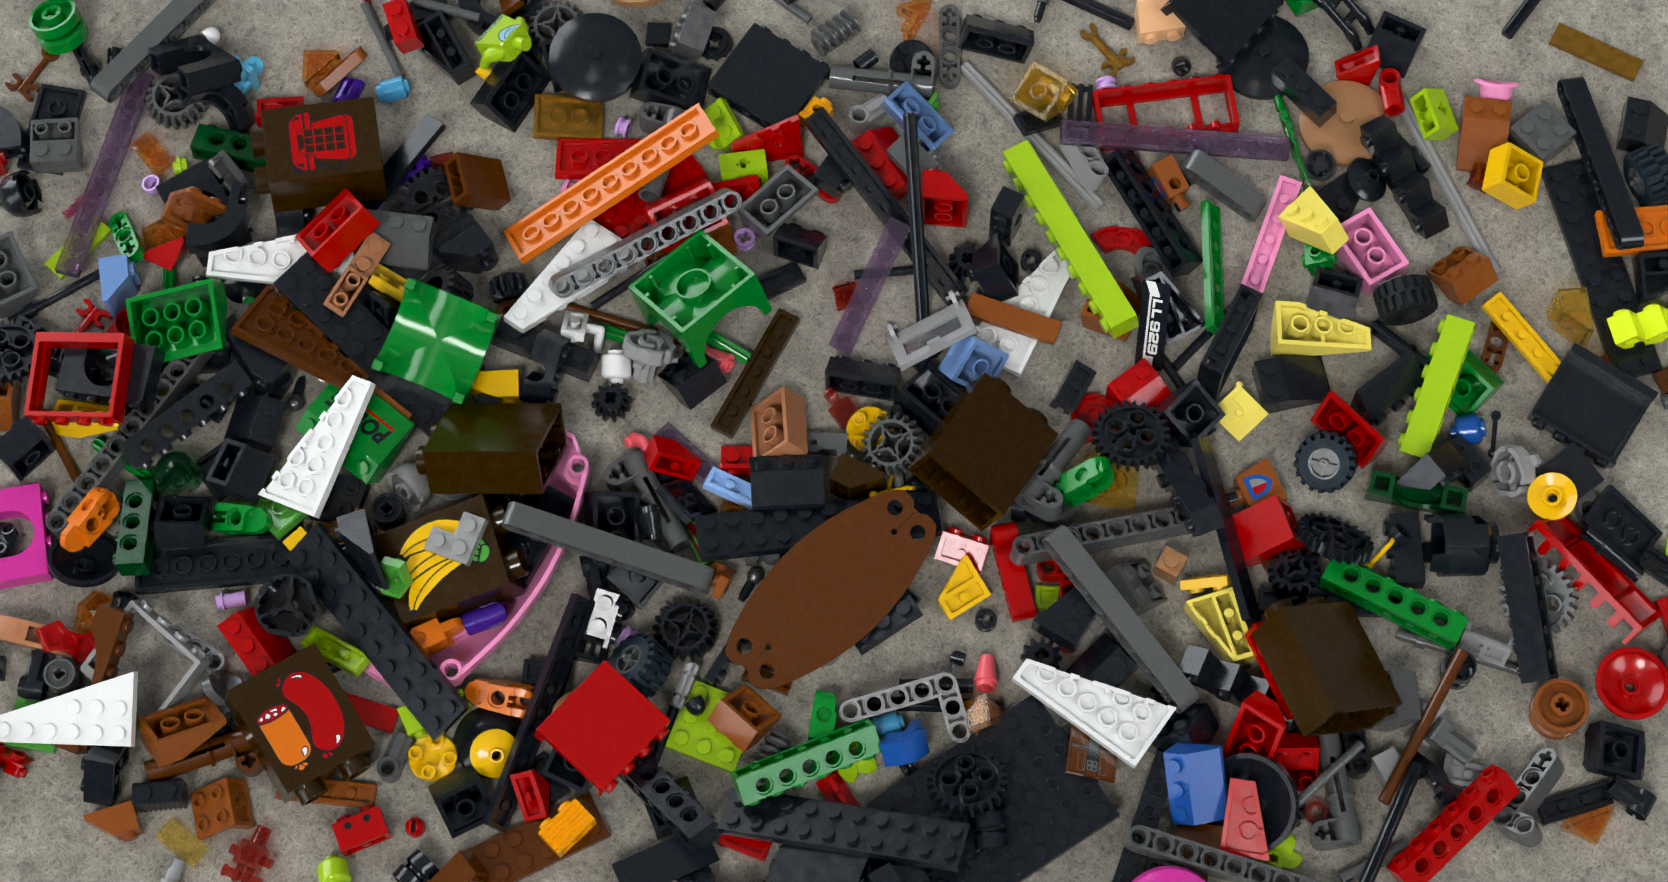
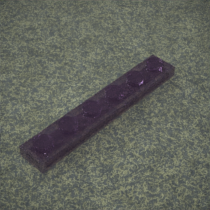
(869, 286)

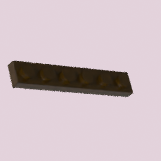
(755, 373)

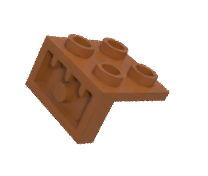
(222, 807)

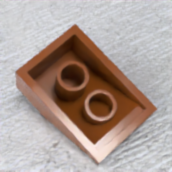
(1481, 127)
(179, 729)

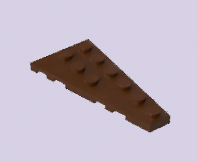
(294, 339)

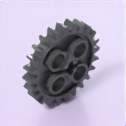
(1557, 587)

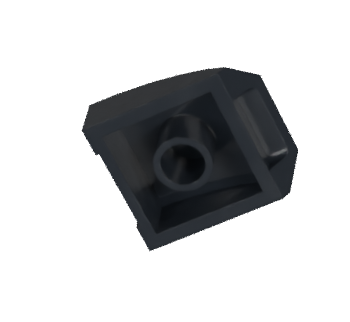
(1614, 750)

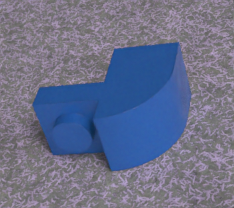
(905, 746)

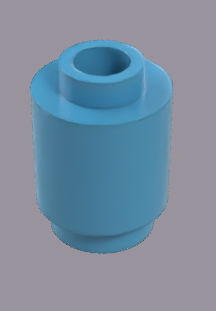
(393, 89)
(888, 723)

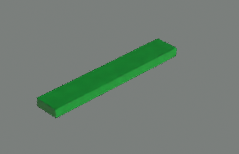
(1212, 266)

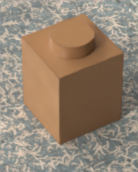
(1170, 565)

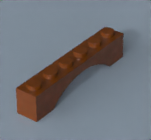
(110, 633)

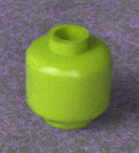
(334, 870)

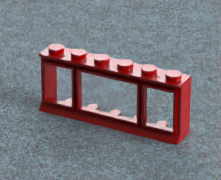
(1171, 89)
(1600, 573)

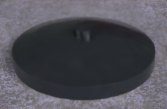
(595, 57)
(1253, 67)
(1275, 791)

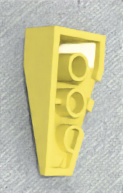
(1313, 333)

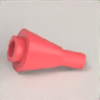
(723, 359)

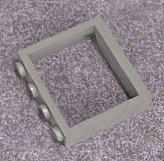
(178, 638)

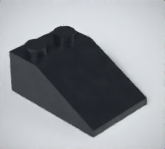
(670, 81)
(267, 372)
(1290, 382)
(613, 514)
(361, 545)

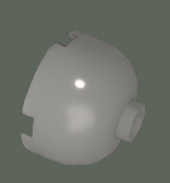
(406, 483)

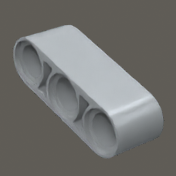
(1087, 165)
(211, 653)

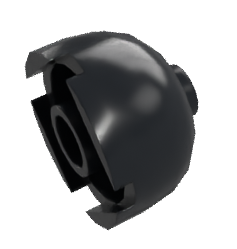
(17, 191)

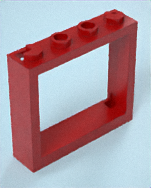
(40, 368)

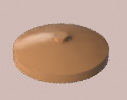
(1342, 133)

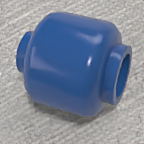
(1469, 427)

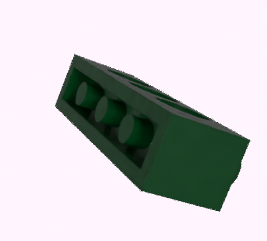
(207, 136)
(138, 560)

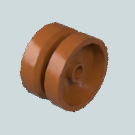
(1558, 709)

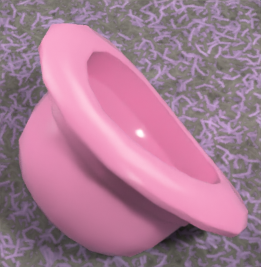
(1495, 89)

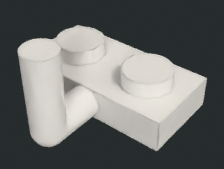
(576, 325)

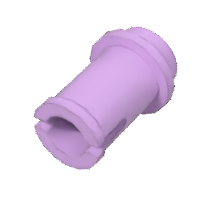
(230, 599)

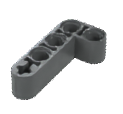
(1222, 184)
(1535, 784)

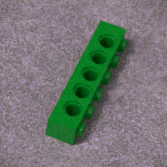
(1400, 613)
(746, 777)

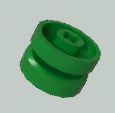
(58, 26)

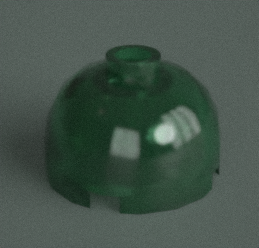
(176, 473)

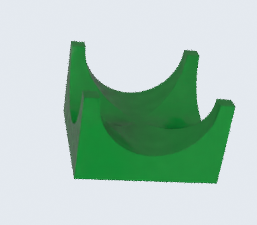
(695, 290)
(438, 340)

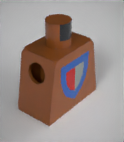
(1170, 182)
(1255, 485)

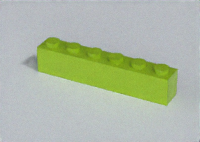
(1438, 386)

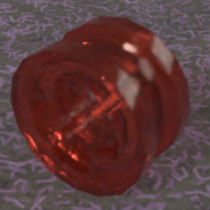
(1320, 806)

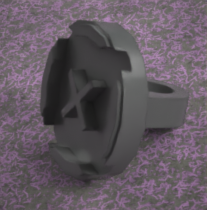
(216, 689)

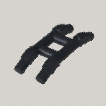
(1344, 24)

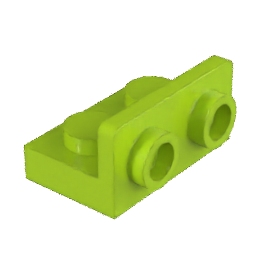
(725, 124)

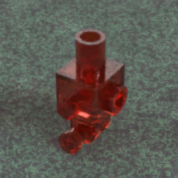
(250, 856)

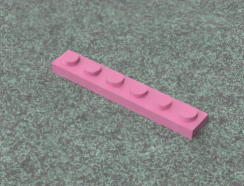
(1270, 235)

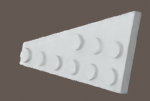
(1036, 294)
(317, 458)
(88, 716)

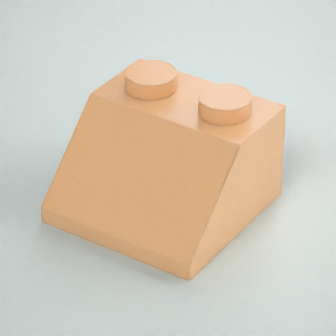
(1154, 25)

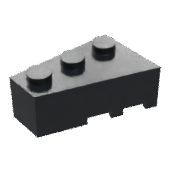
(445, 48)
(1650, 276)
(1181, 316)
(1066, 620)

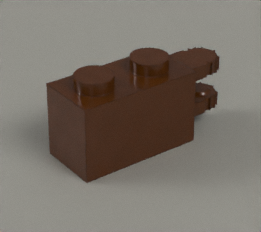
(461, 868)

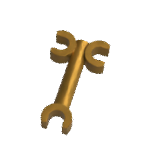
(1114, 62)

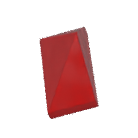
(1359, 66)
(167, 254)
(532, 794)

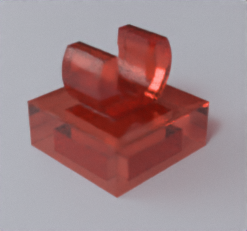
(1477, 176)
(843, 294)

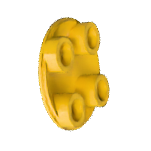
(859, 422)
(433, 759)

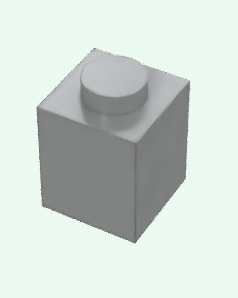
(1384, 764)

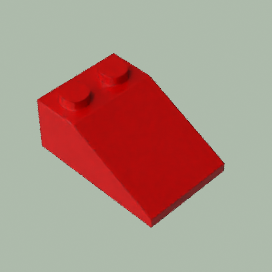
(1138, 384)

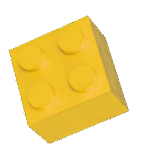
(1512, 176)

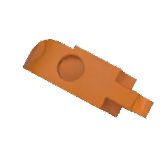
(98, 507)
(437, 636)
(482, 693)

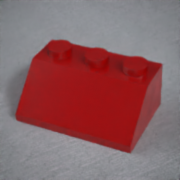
(873, 148)
(678, 200)
(943, 200)
(337, 230)
(1338, 416)
(252, 643)
(1256, 727)

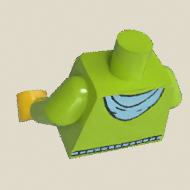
(502, 42)

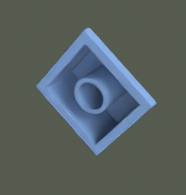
(118, 282)
(972, 358)

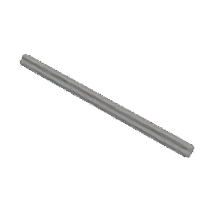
(1035, 140)
(1448, 186)

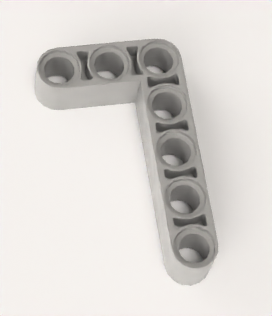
(911, 699)

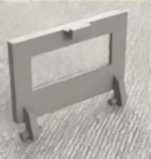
(931, 333)

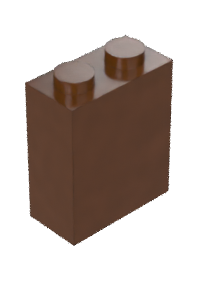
(477, 181)

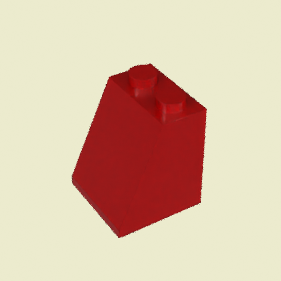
(1267, 530)

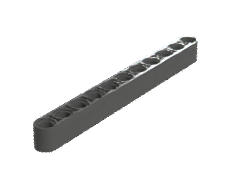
(135, 418)

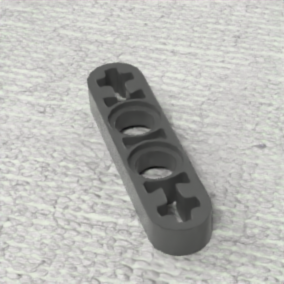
(949, 47)

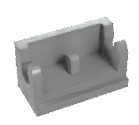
(1484, 646)

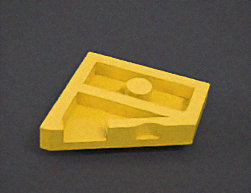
(1198, 583)
(962, 590)

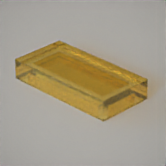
(182, 842)

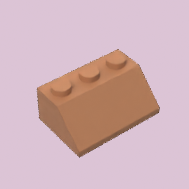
(779, 425)

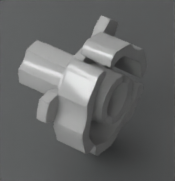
(648, 352)
(1514, 469)

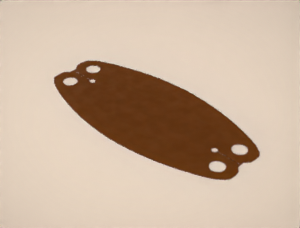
(830, 589)

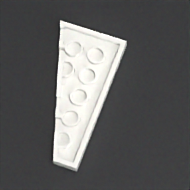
(261, 261)
(539, 300)
(1103, 712)

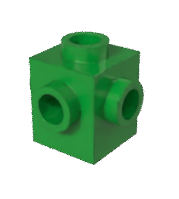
(1316, 257)

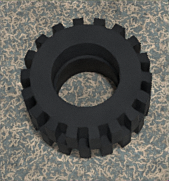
(450, 281)
(1405, 299)

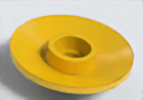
(1548, 485)
(483, 748)

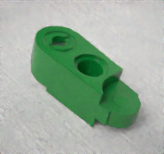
(1085, 481)
(240, 519)
(823, 715)

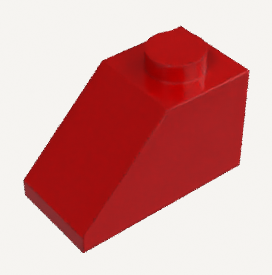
(671, 458)

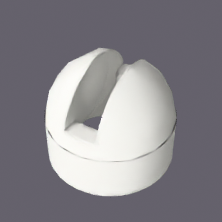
(211, 34)

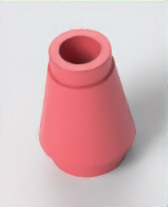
(986, 676)

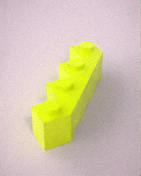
(1646, 326)

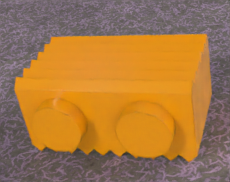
(566, 827)

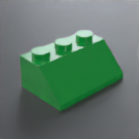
(1474, 386)

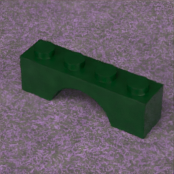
(1384, 489)

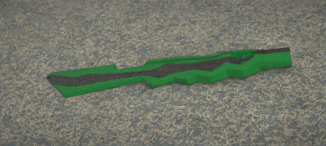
(1293, 146)

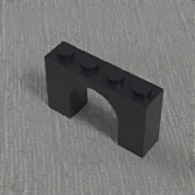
(198, 64)
(206, 180)
(78, 379)

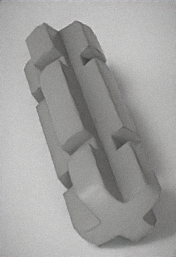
(684, 685)

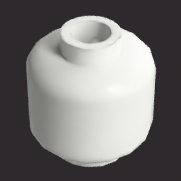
(616, 366)

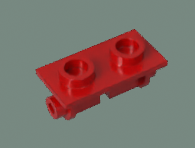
(14, 761)
(835, 790)

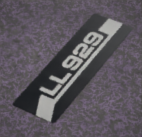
(1153, 323)

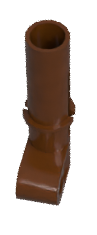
(209, 753)

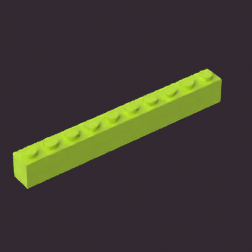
(1070, 239)

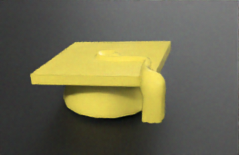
(1241, 412)

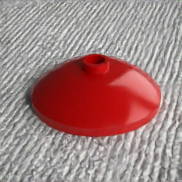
(1640, 670)

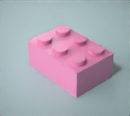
(1370, 251)

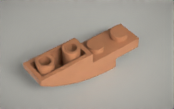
(356, 274)
(22, 634)

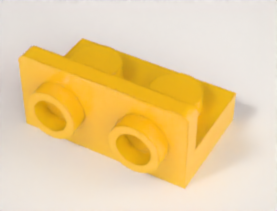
(387, 282)

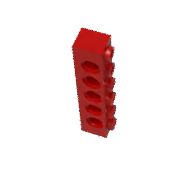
(1454, 827)

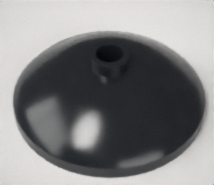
(84, 567)
(474, 724)

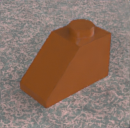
(118, 821)

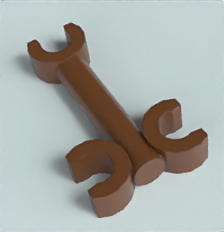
(26, 86)

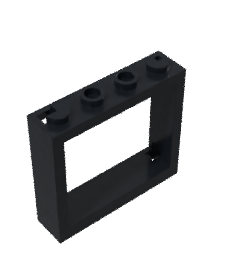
(1229, 340)

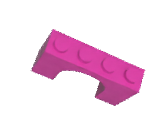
(30, 565)

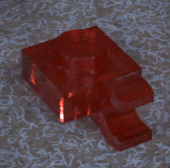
(841, 408)

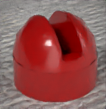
(420, 825)

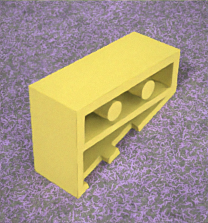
(1313, 222)
(1222, 625)

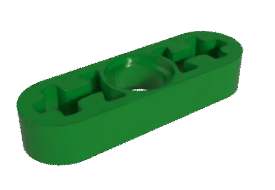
(120, 233)

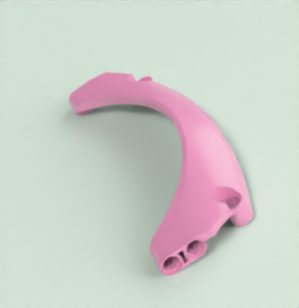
(475, 649)

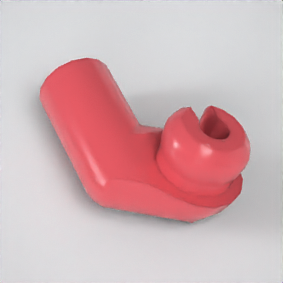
(637, 440)

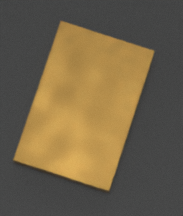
(566, 118)

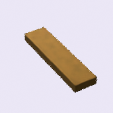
(1596, 52)

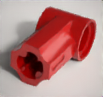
(1390, 92)

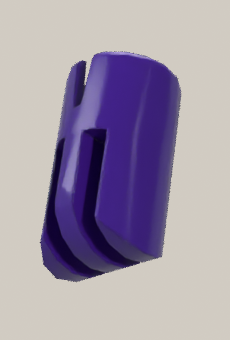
(349, 89)
(484, 617)

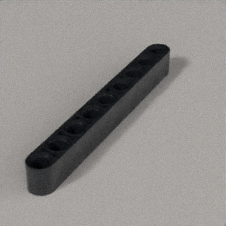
(1600, 164)

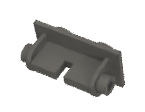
(227, 169)

